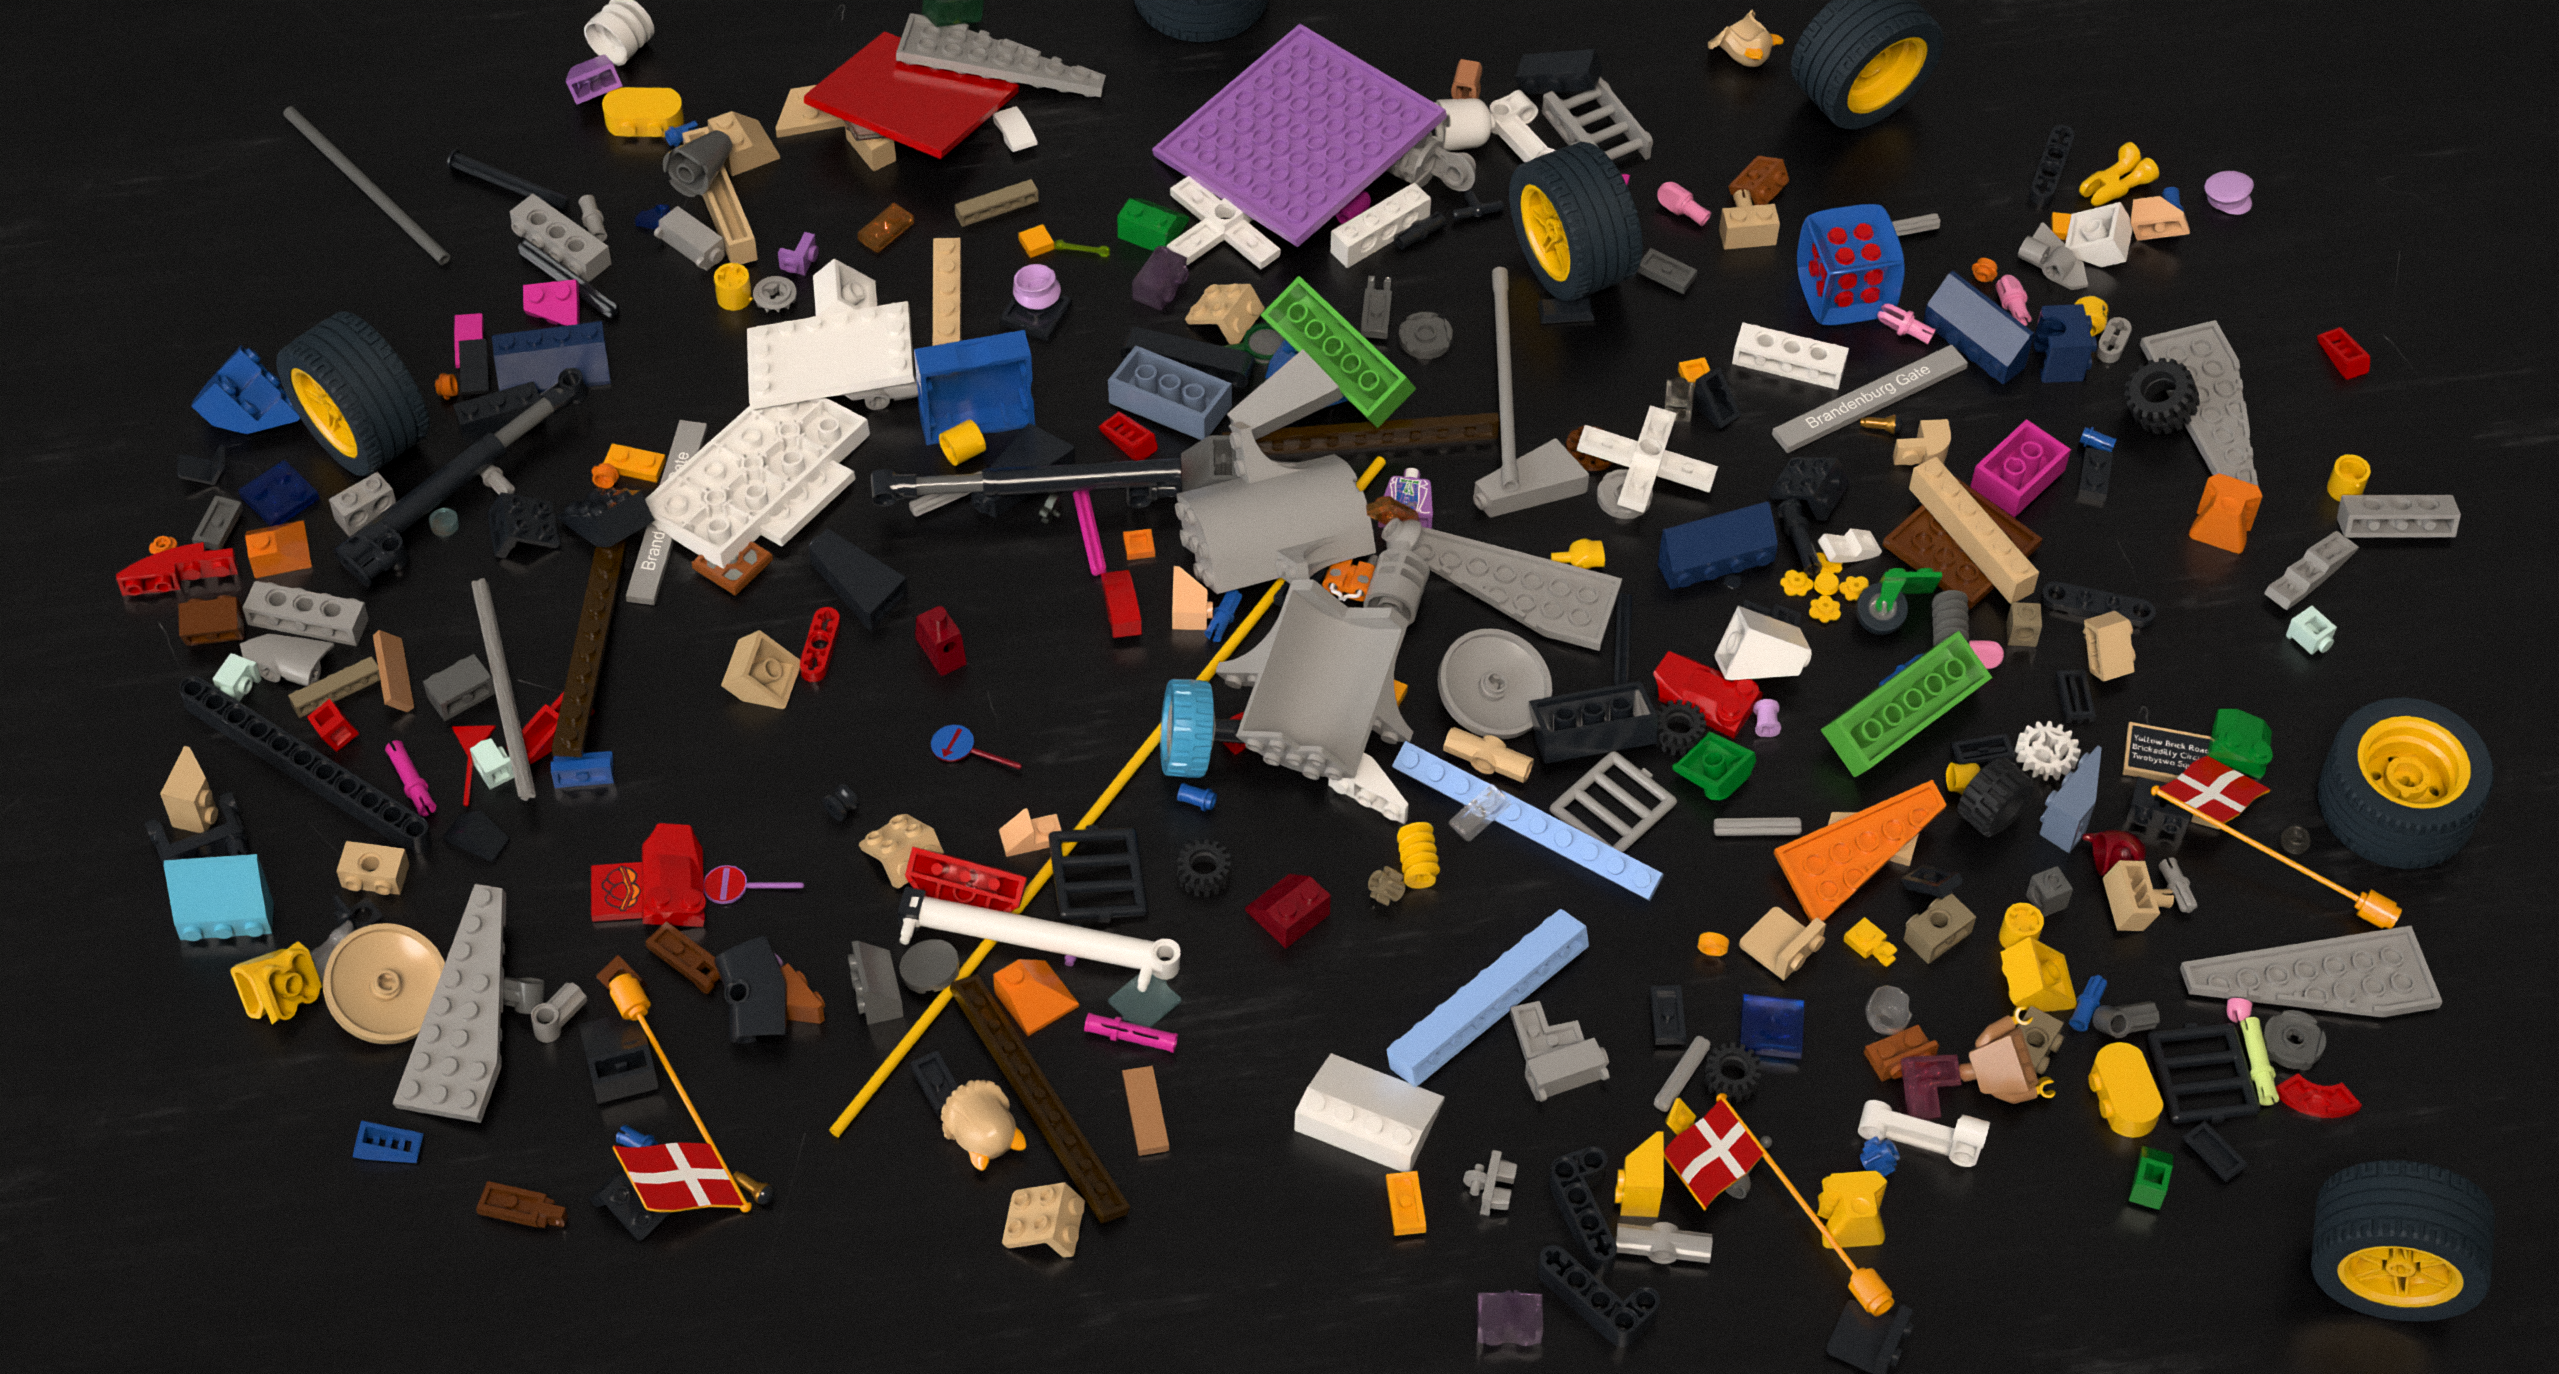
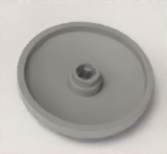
(1490, 680)

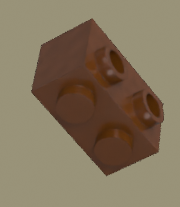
(211, 620)

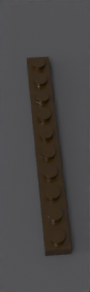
(1388, 434)
(589, 651)
(1040, 1099)

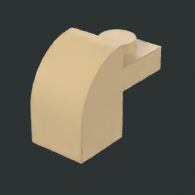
(1931, 442)

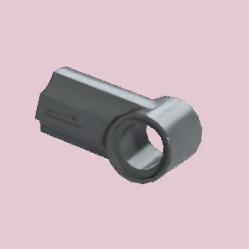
(523, 993)
(2126, 1018)

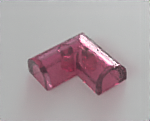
(1921, 1080)

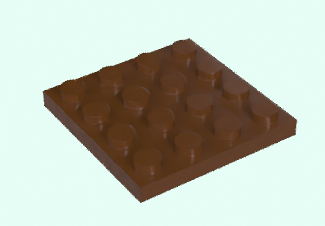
(1926, 544)

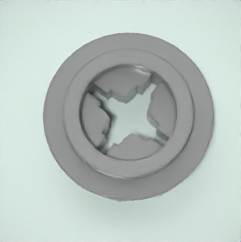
(770, 286)

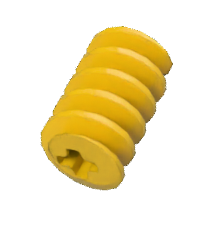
(1418, 855)

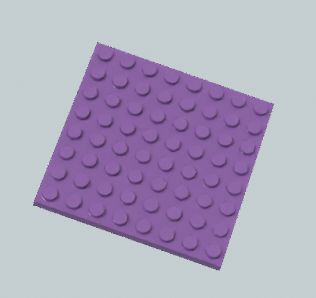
(1299, 134)

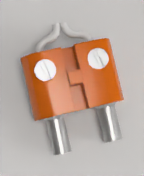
(1350, 578)

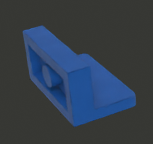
(582, 771)

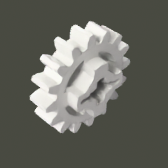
(2047, 750)

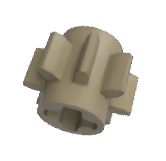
(1386, 885)

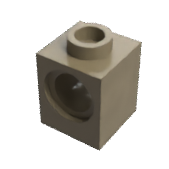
(2024, 624)

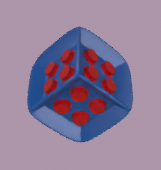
(1850, 263)

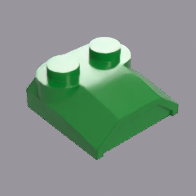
(2241, 742)
(1717, 766)

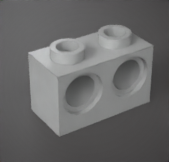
(361, 503)

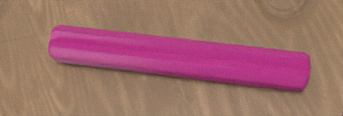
(1090, 532)

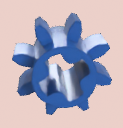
(1879, 1156)

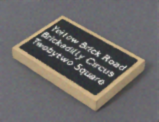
(2161, 752)

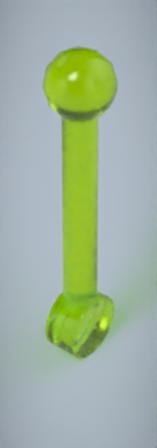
(1103, 250)

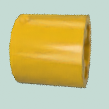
(732, 286)
(962, 442)
(2348, 476)
(2019, 923)

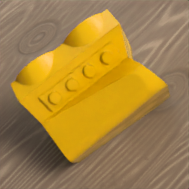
(277, 982)
(1852, 1208)

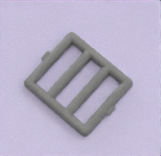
(1597, 775)

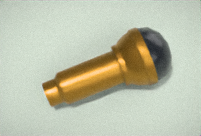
(1892, 423)
(762, 1192)

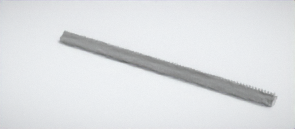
(503, 690)

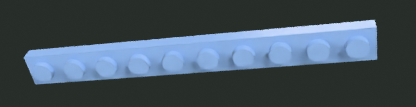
(1532, 822)

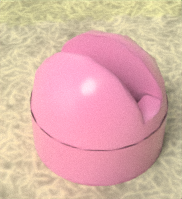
(2238, 1009)

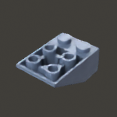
(2073, 804)

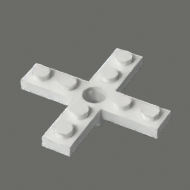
(1214, 229)
(1647, 458)

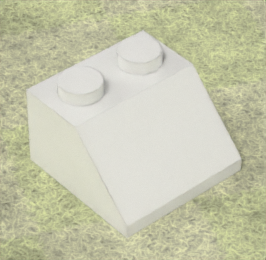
(2100, 235)
(842, 289)

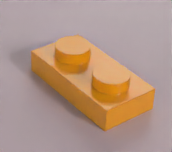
(636, 462)
(1405, 1203)

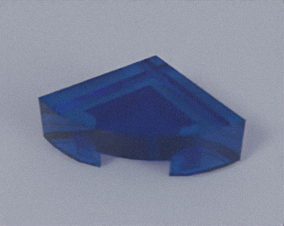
(651, 217)

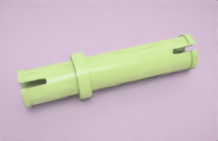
(2261, 1071)

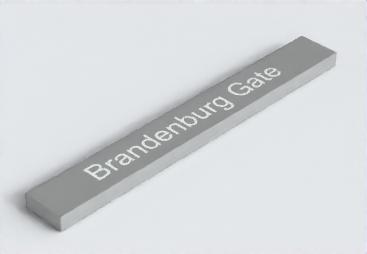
(1869, 398)
(656, 544)

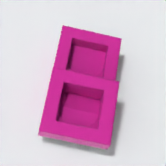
(467, 328)

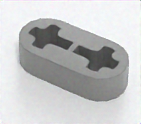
(2109, 338)

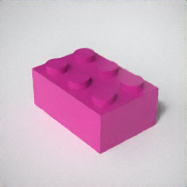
(2020, 468)

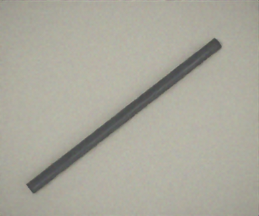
(367, 185)

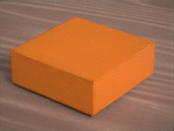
(1139, 544)

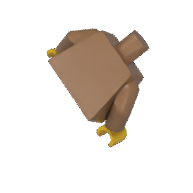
(2004, 1063)

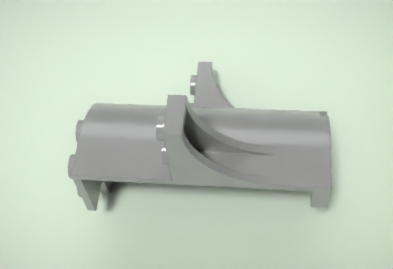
(1273, 519)
(1320, 684)

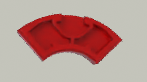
(2316, 1099)

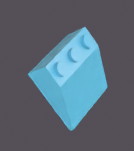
(219, 897)

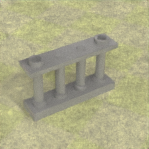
(1571, 126)

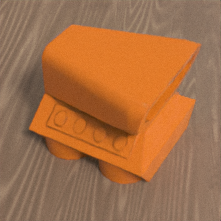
(2226, 513)

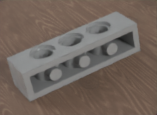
(560, 237)
(2398, 516)
(305, 613)

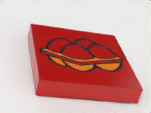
(616, 891)

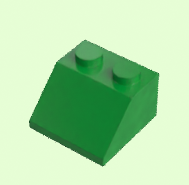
(1149, 223)

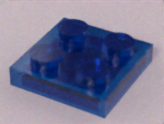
(278, 494)
(1772, 1025)

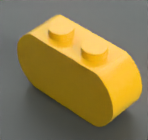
(642, 111)
(2125, 1090)

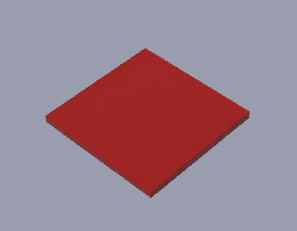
(909, 102)

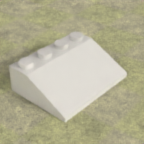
(1367, 1113)

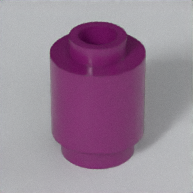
(1354, 207)

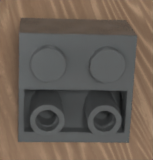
(1208, 463)
(874, 983)

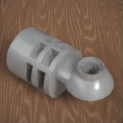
(1430, 159)
(1399, 573)

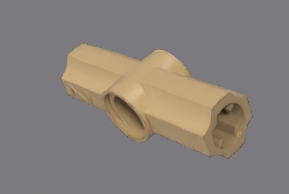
(1488, 754)

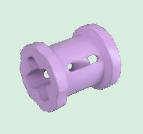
(1767, 720)

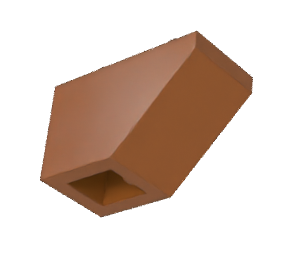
(801, 1002)

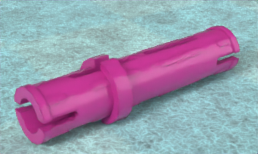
(415, 787)
(1095, 1024)

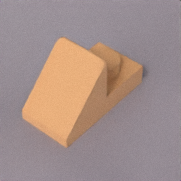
(1027, 834)

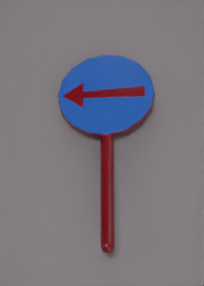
(957, 742)

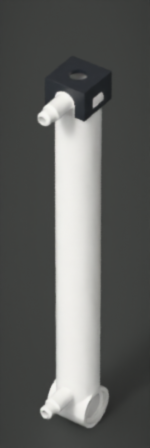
(1040, 934)

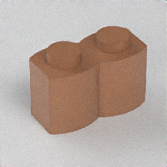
(1467, 80)

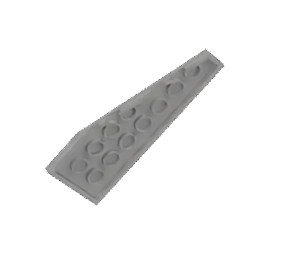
(979, 54)
(2222, 419)
(1536, 591)
(2350, 974)
(461, 1033)

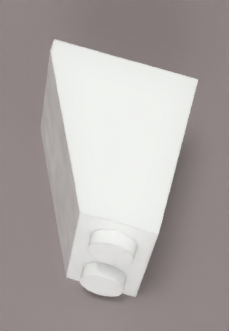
(1761, 647)

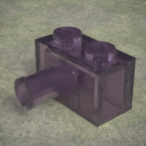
(1160, 278)
(1509, 1318)

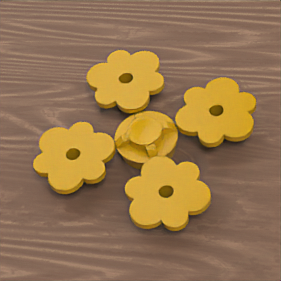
(1825, 584)

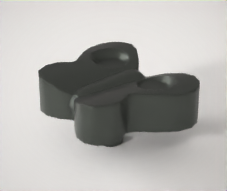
(1051, 509)

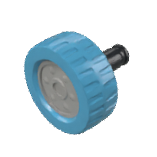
(1191, 728)

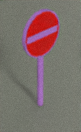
(729, 883)

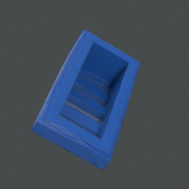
(374, 1152)

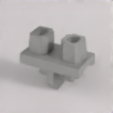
(1493, 1196)

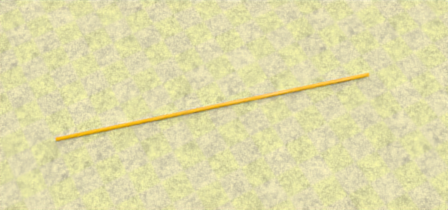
(1046, 871)

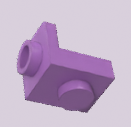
(800, 259)

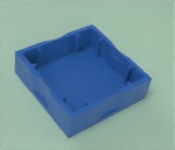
(977, 381)

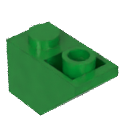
(2151, 1177)

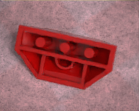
(964, 880)

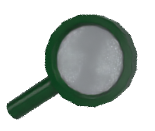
(1260, 342)

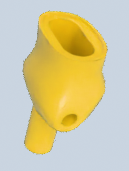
(1582, 554)
(1960, 775)

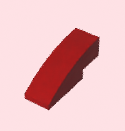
(1121, 603)
(540, 731)

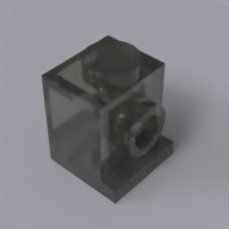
(1679, 394)

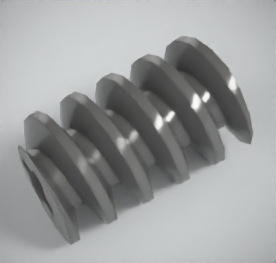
(1950, 615)

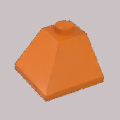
(278, 549)
(1033, 994)

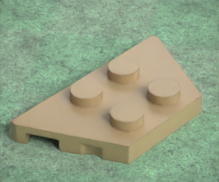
(802, 118)

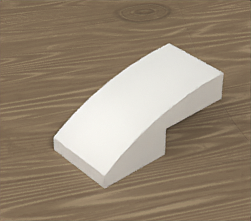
(1015, 129)
(1851, 547)

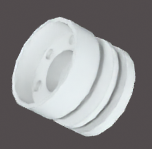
(619, 30)

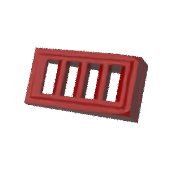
(2346, 355)
(1144, 440)

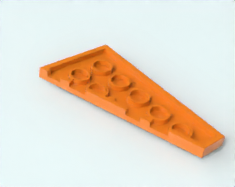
(1843, 856)

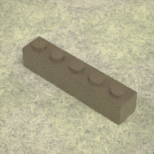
(996, 202)
(335, 686)

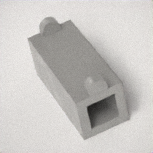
(691, 238)
(1566, 1069)

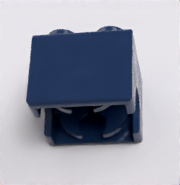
(2067, 340)

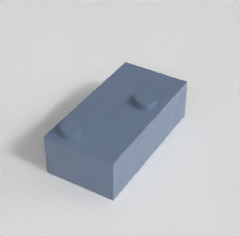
(1170, 393)

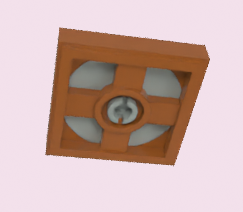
(739, 571)

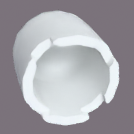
(1466, 124)

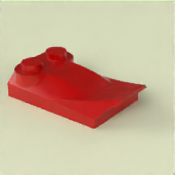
(1723, 701)
(673, 877)

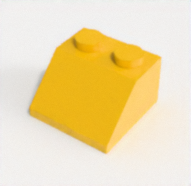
(2038, 976)
(1642, 1179)

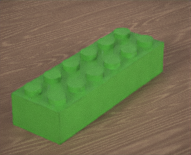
(1340, 350)
(1906, 704)

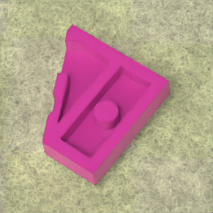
(553, 301)

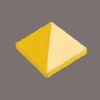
(1680, 1117)

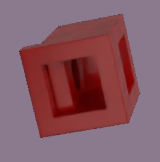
(332, 725)

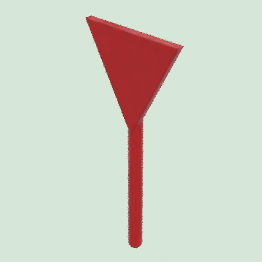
(469, 737)

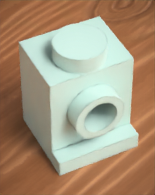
(2312, 630)
(236, 676)
(491, 763)

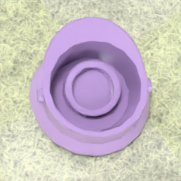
(2230, 192)
(1036, 287)

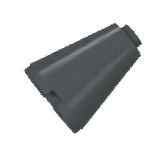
(697, 162)

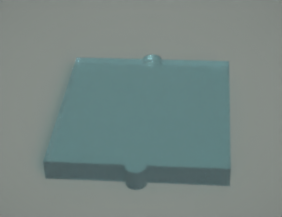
(1147, 1006)

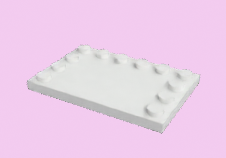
(830, 355)

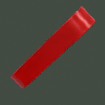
(822, 655)

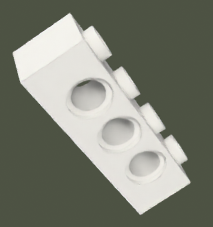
(1379, 224)
(1790, 355)

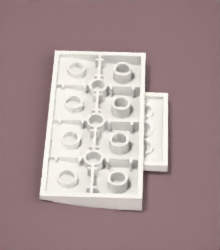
(759, 478)

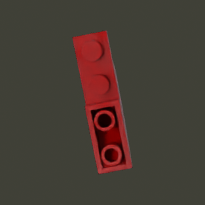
(167, 568)

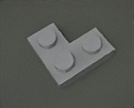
(1535, 1034)

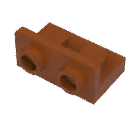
(1762, 178)
(1887, 1053)

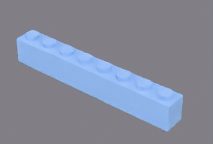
(1487, 997)

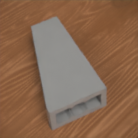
(1286, 396)
(1543, 477)

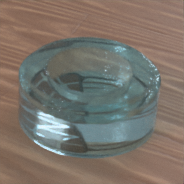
(444, 522)

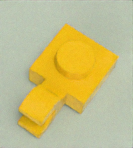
(1868, 940)

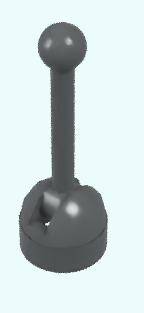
(1743, 1185)

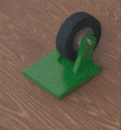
(1883, 606)

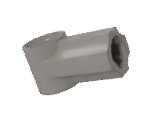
(557, 1012)

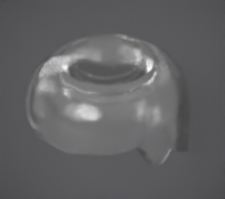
(1888, 1010)

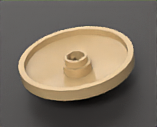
(382, 982)

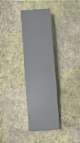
(2312, 570)

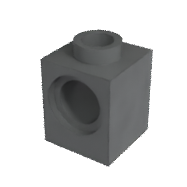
(2049, 891)

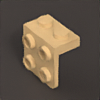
(1230, 306)
(894, 844)
(1782, 941)
(1045, 1216)

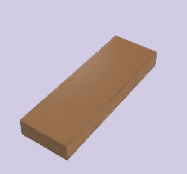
(393, 671)
(1145, 1110)

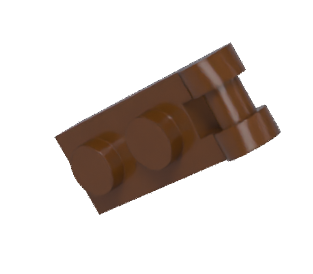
(684, 956)

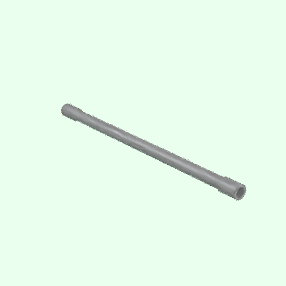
(1509, 469)

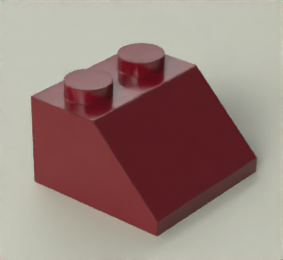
(1291, 908)

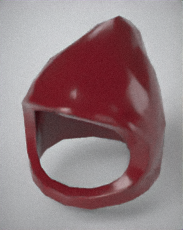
(2114, 846)

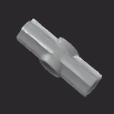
(1663, 1243)

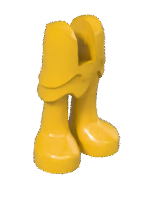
(2107, 182)

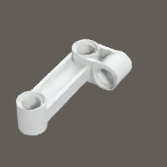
(1511, 117)
(1960, 1144)

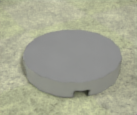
(1609, 493)

